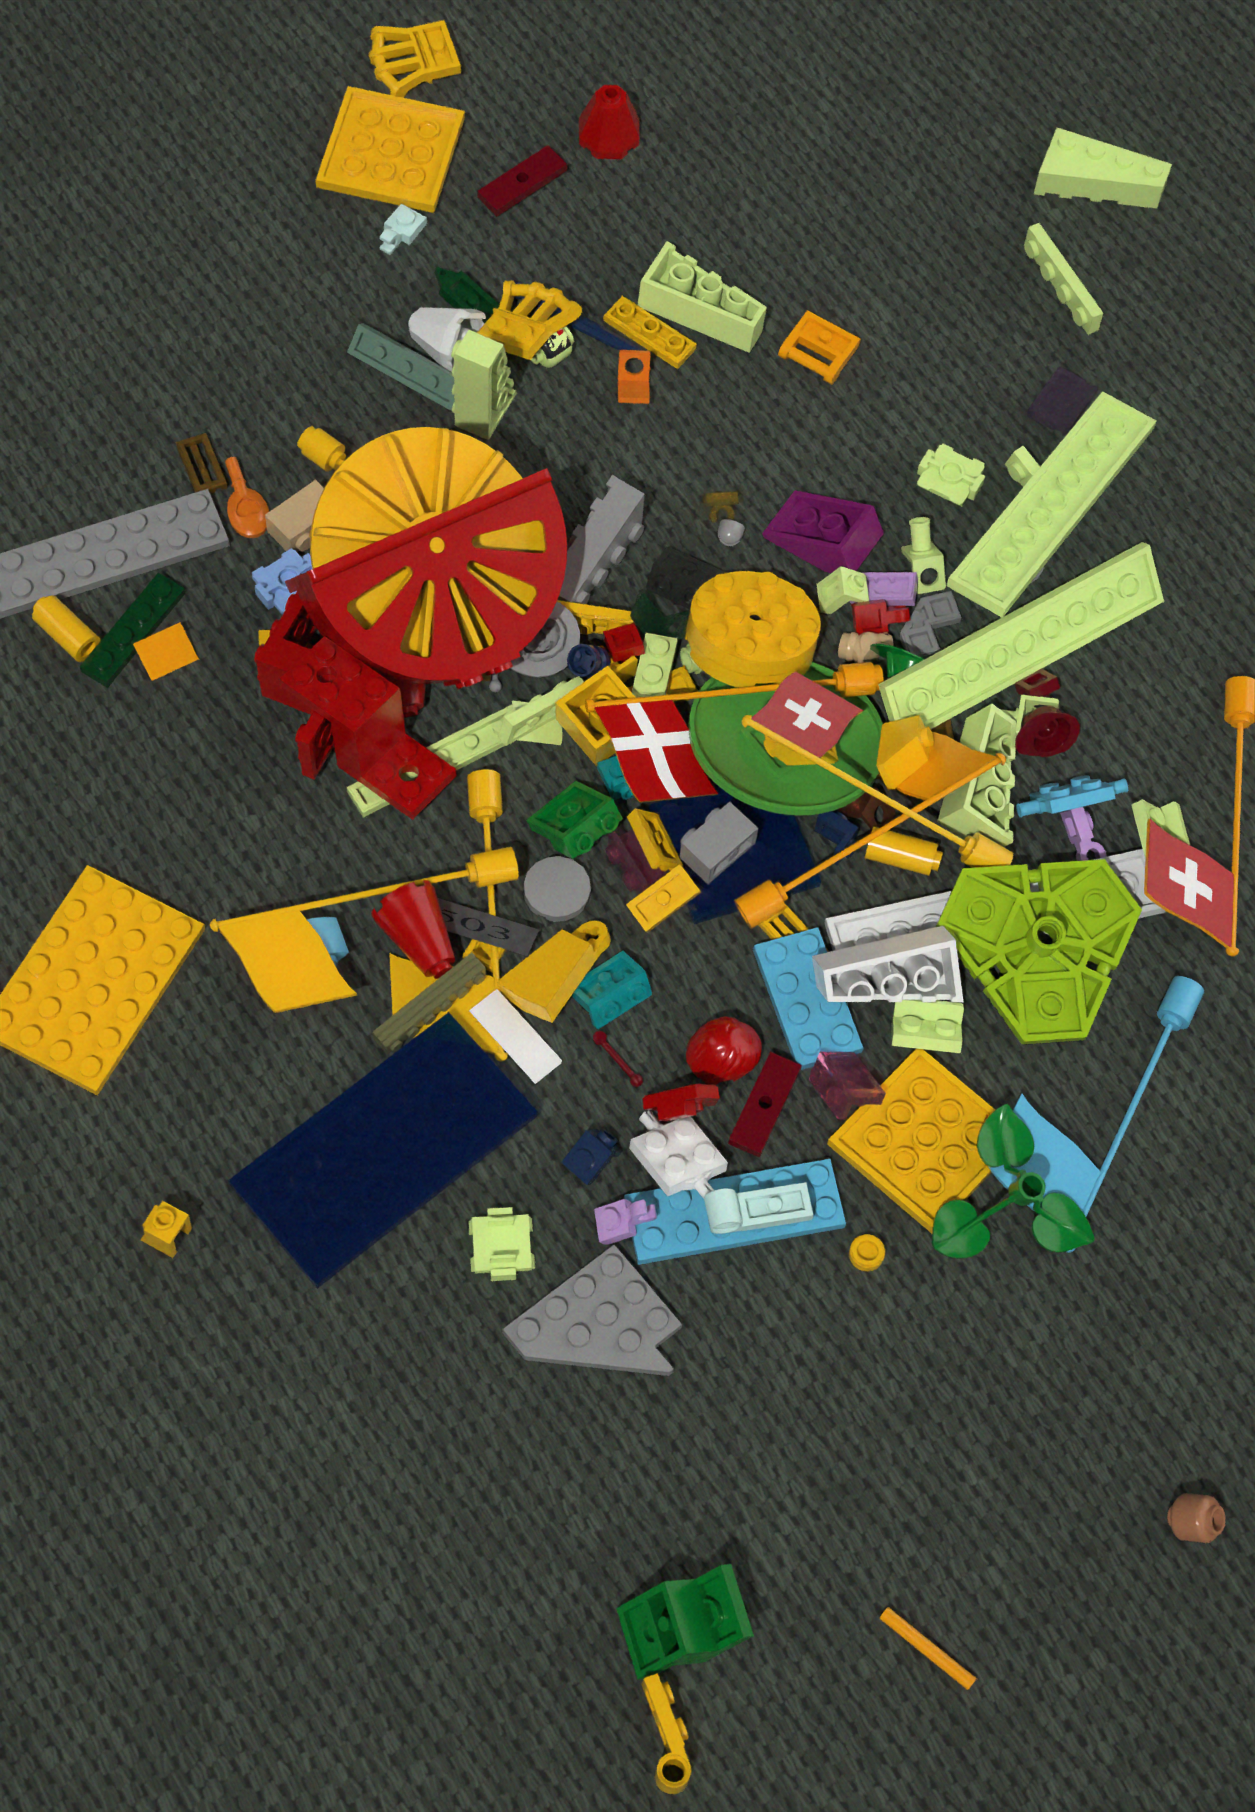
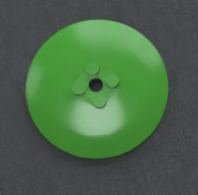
(745, 770)

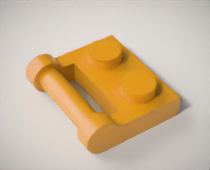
(823, 339)

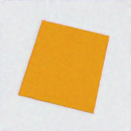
(165, 651)

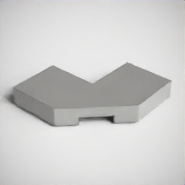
(930, 613)

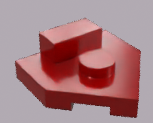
(681, 1101)

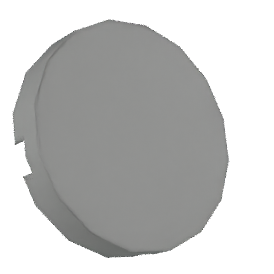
(557, 888)

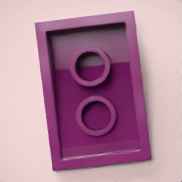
(825, 530)

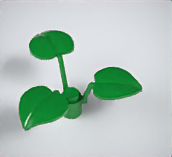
(1009, 1143)

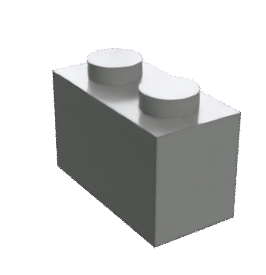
(718, 842)

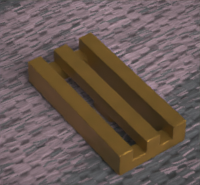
(210, 485)

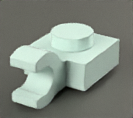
(401, 226)

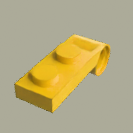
(671, 1731)

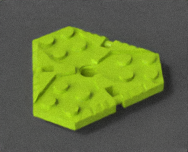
(1043, 987)

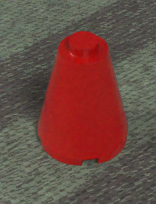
(417, 927)

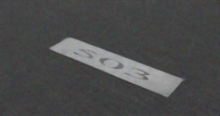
(487, 928)

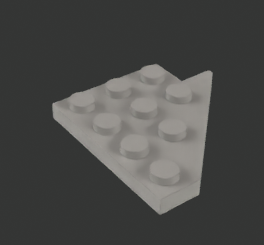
(598, 1320)

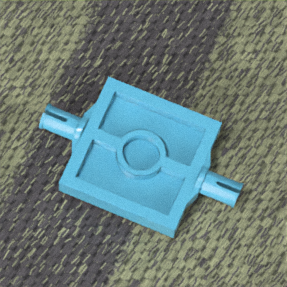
(1079, 793)

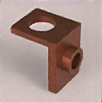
(865, 808)

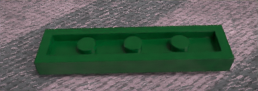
(134, 625)

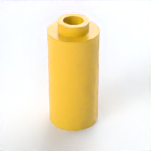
(65, 627)
(904, 852)

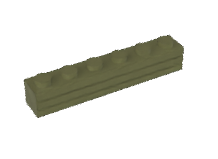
(429, 1003)

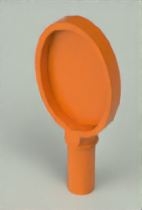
(245, 506)

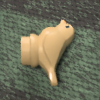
(857, 647)

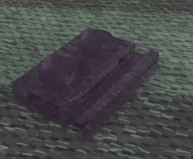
(1062, 401)

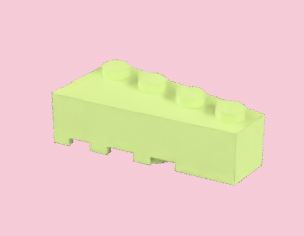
(1100, 172)
(700, 300)

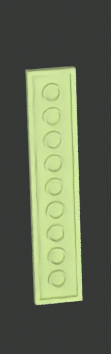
(1051, 504)
(1025, 640)

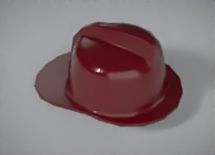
(1047, 732)

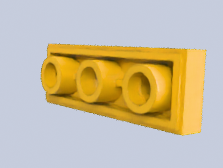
(649, 332)
(596, 618)

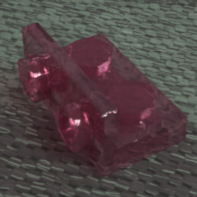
(628, 854)
(844, 1081)

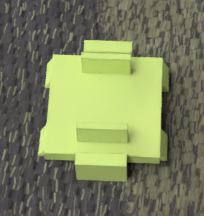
(950, 475)
(501, 1244)

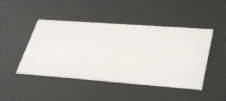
(516, 1036)

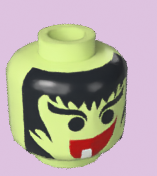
(555, 348)

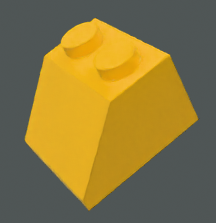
(586, 727)

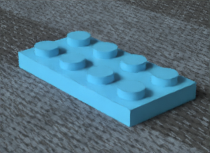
(803, 1012)

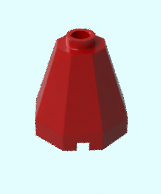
(609, 124)

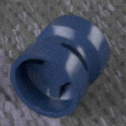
(582, 657)

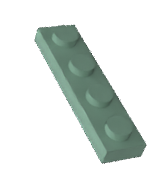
(403, 365)

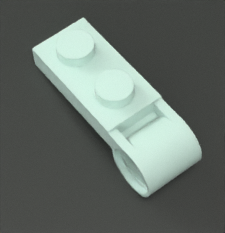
(757, 1208)

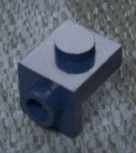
(838, 830)
(591, 1154)

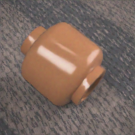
(1196, 1518)

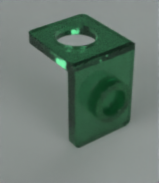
(651, 621)

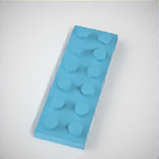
(684, 1225)

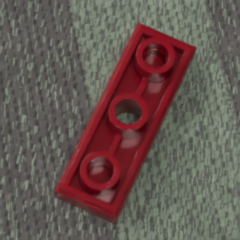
(522, 180)
(771, 1088)

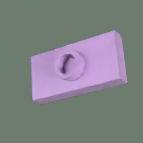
(892, 587)

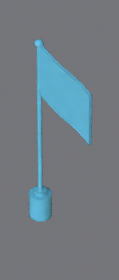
(1056, 1156)

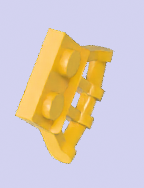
(432, 50)
(526, 335)

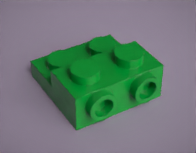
(576, 819)

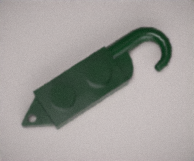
(463, 292)

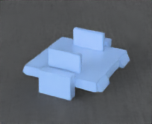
(271, 580)

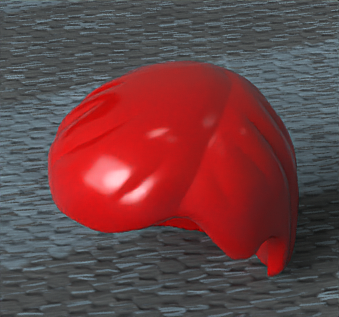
(723, 1050)

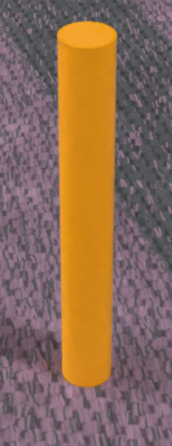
(928, 1648)

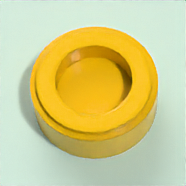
(867, 1252)

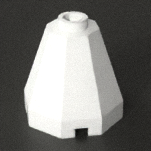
(440, 328)

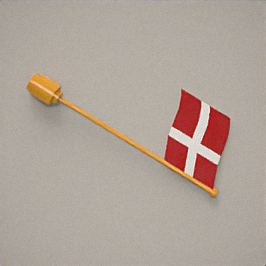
(655, 740)

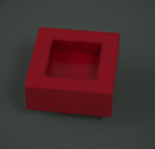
(1038, 684)

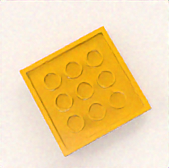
(390, 149)
(919, 1139)

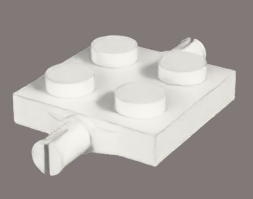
(677, 1155)

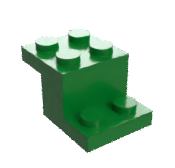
(684, 1621)

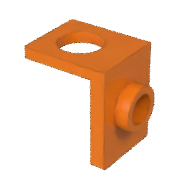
(633, 386)

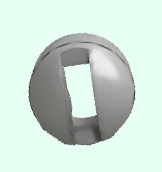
(730, 532)

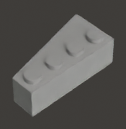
(602, 540)

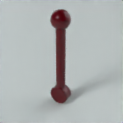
(600, 1039)

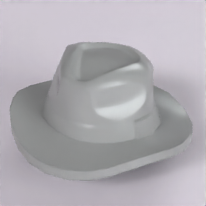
(550, 647)

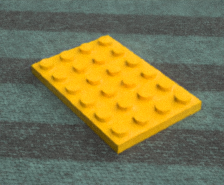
(94, 978)

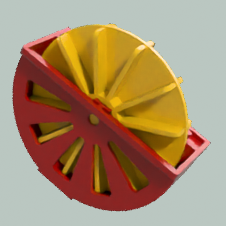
(433, 557)

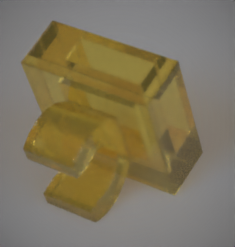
(720, 501)

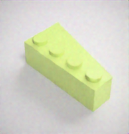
(480, 384)
(985, 801)

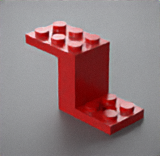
(273, 660)
(368, 727)

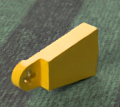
(554, 970)

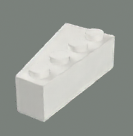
(892, 969)

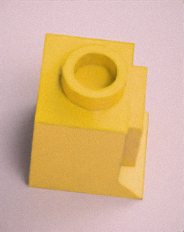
(163, 1227)

